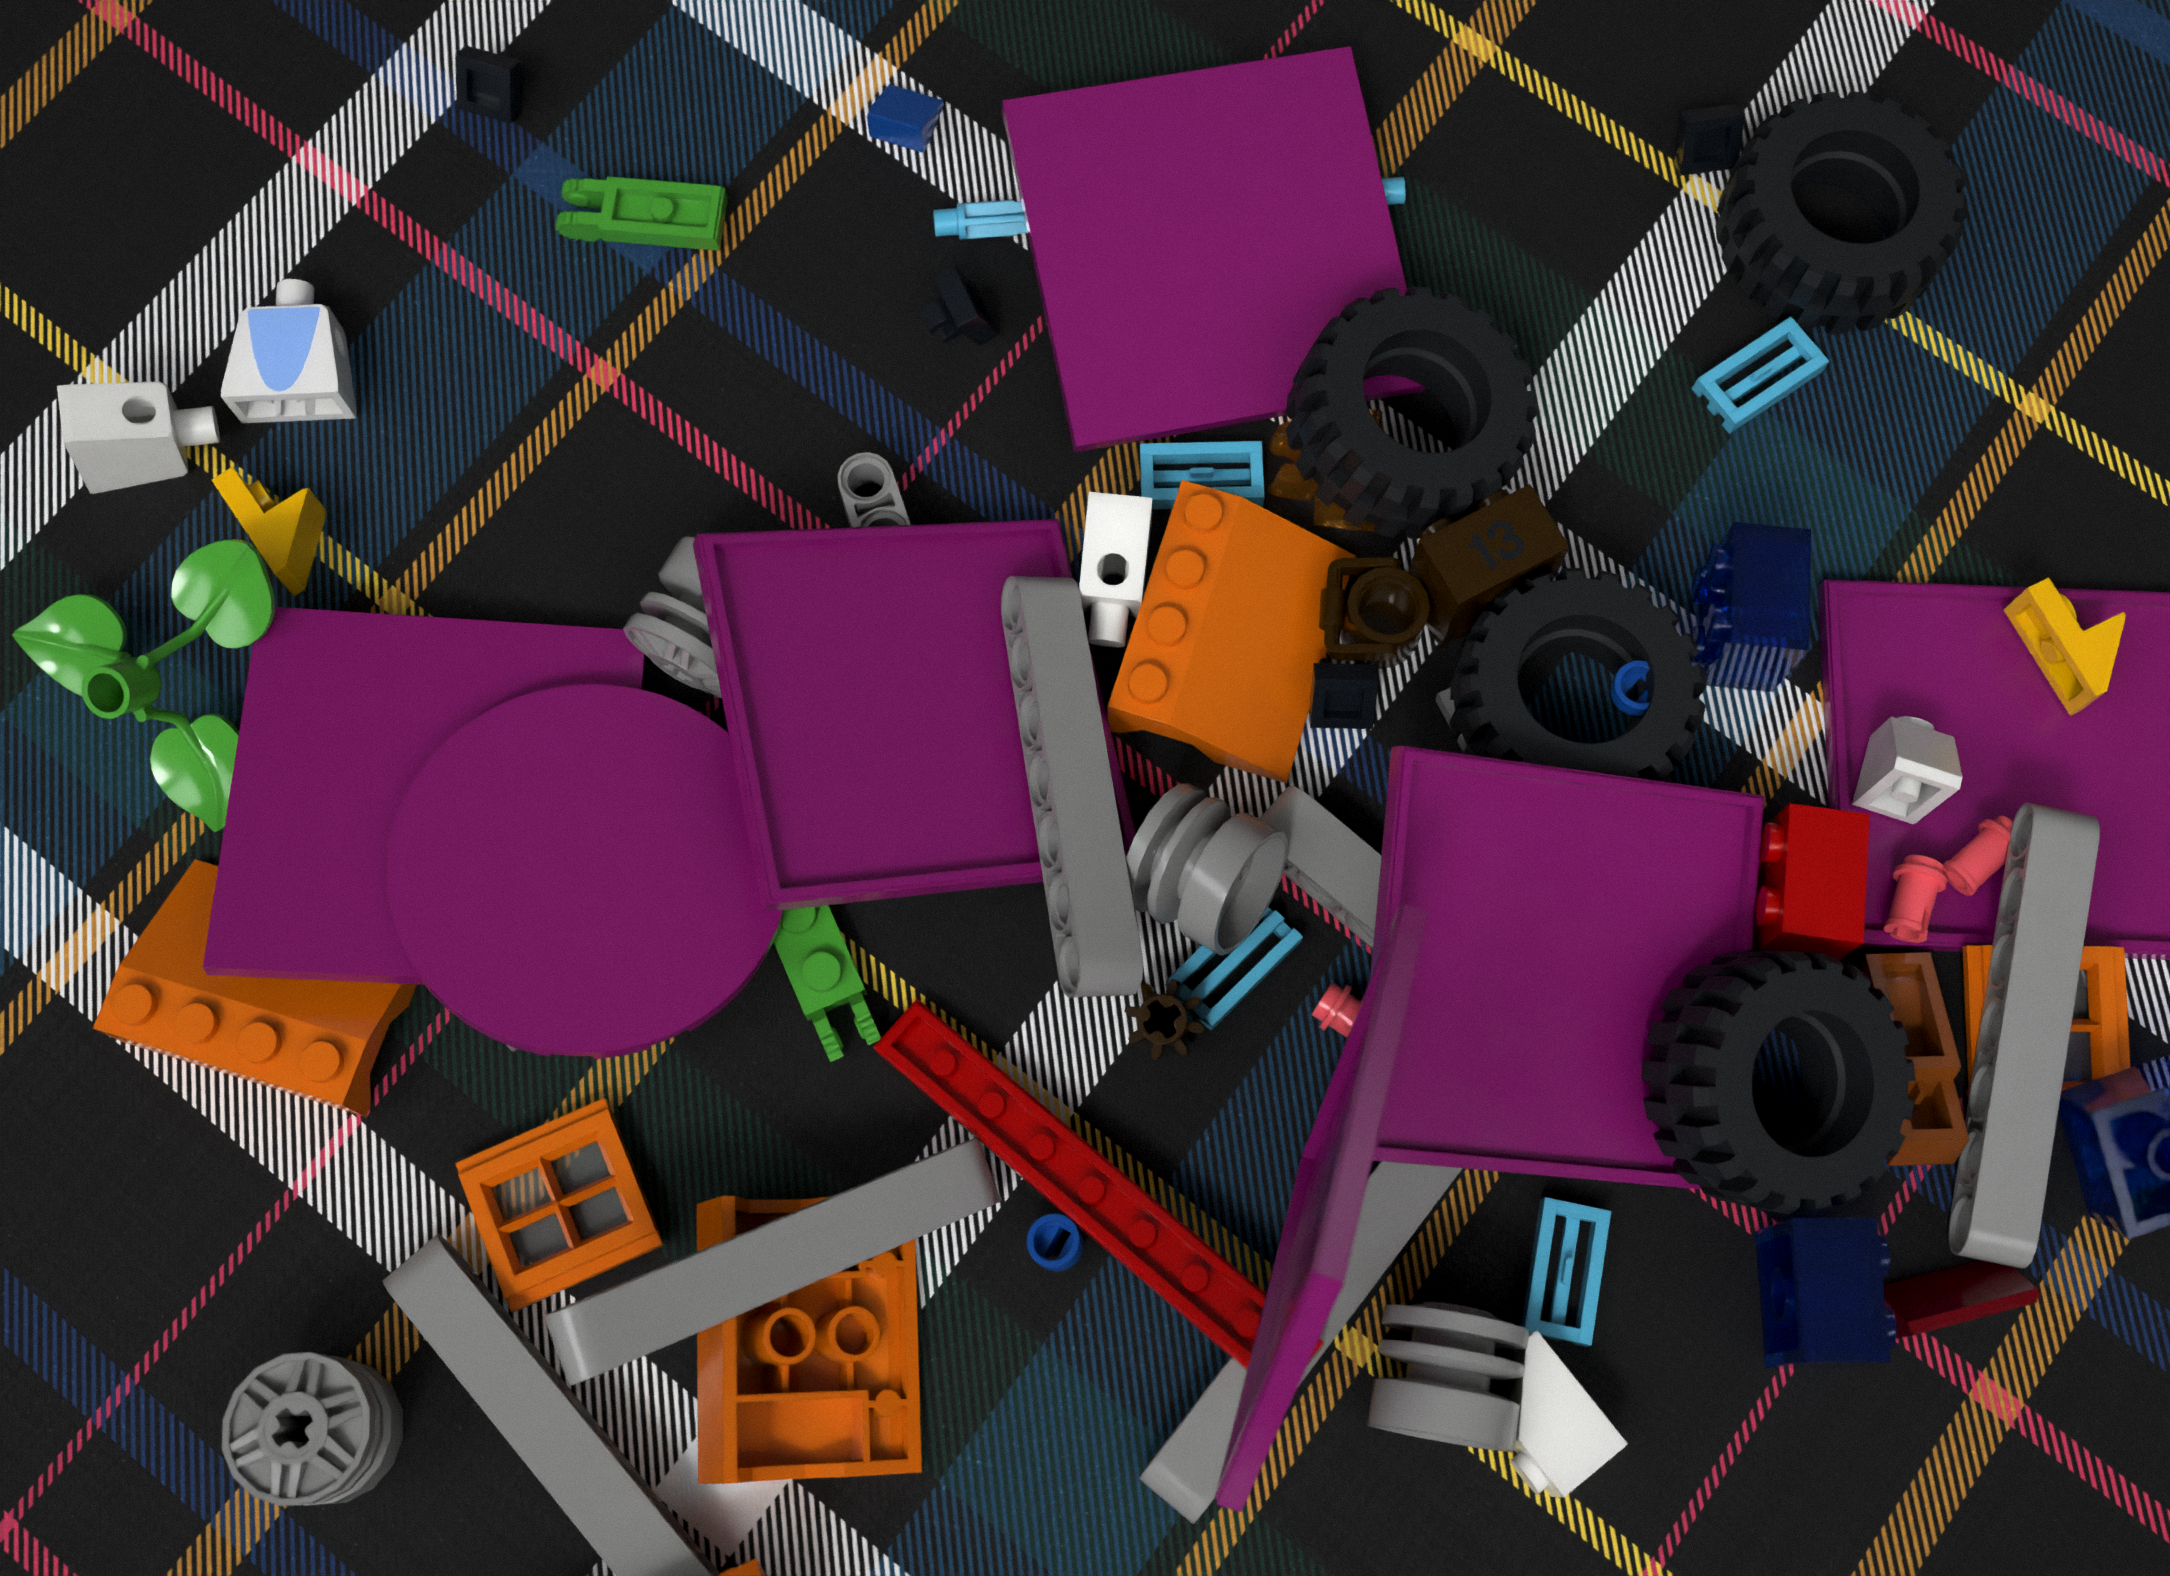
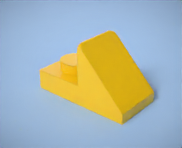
(282, 532)
(2071, 659)

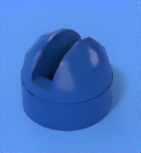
(1624, 683)
(1045, 1236)

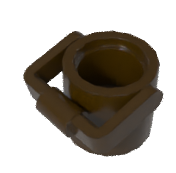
(1381, 614)

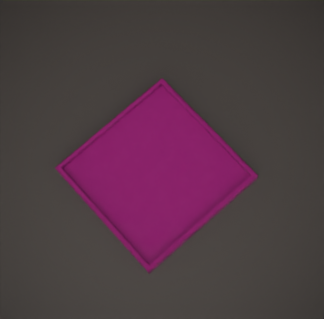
(1200, 238)
(1966, 671)
(879, 706)
(324, 752)
(1547, 955)
(1322, 1211)

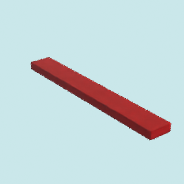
(1078, 1180)

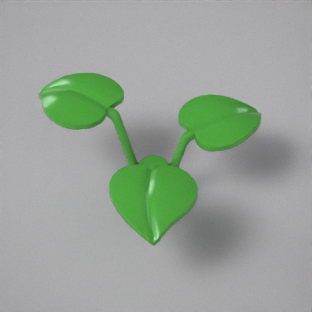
(82, 648)

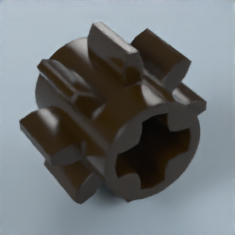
(1147, 1015)

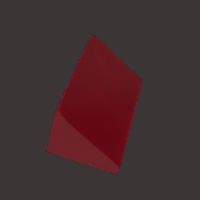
(1956, 1296)

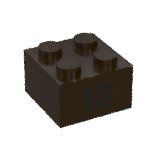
(1482, 556)

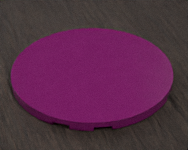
(579, 872)

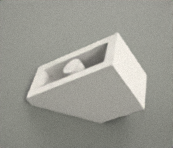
(1907, 770)
(1559, 1426)

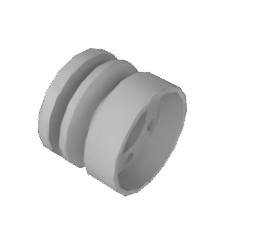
(677, 629)
(1205, 867)
(1448, 1376)
(350, 1439)

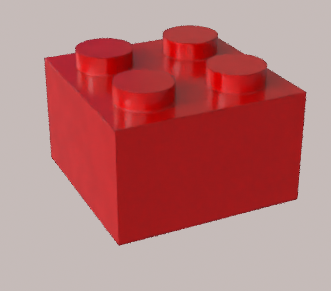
(1812, 881)

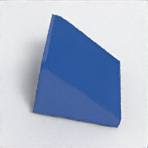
(904, 117)

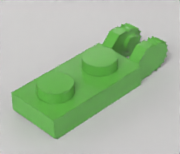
(645, 212)
(822, 973)

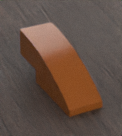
(1937, 1123)

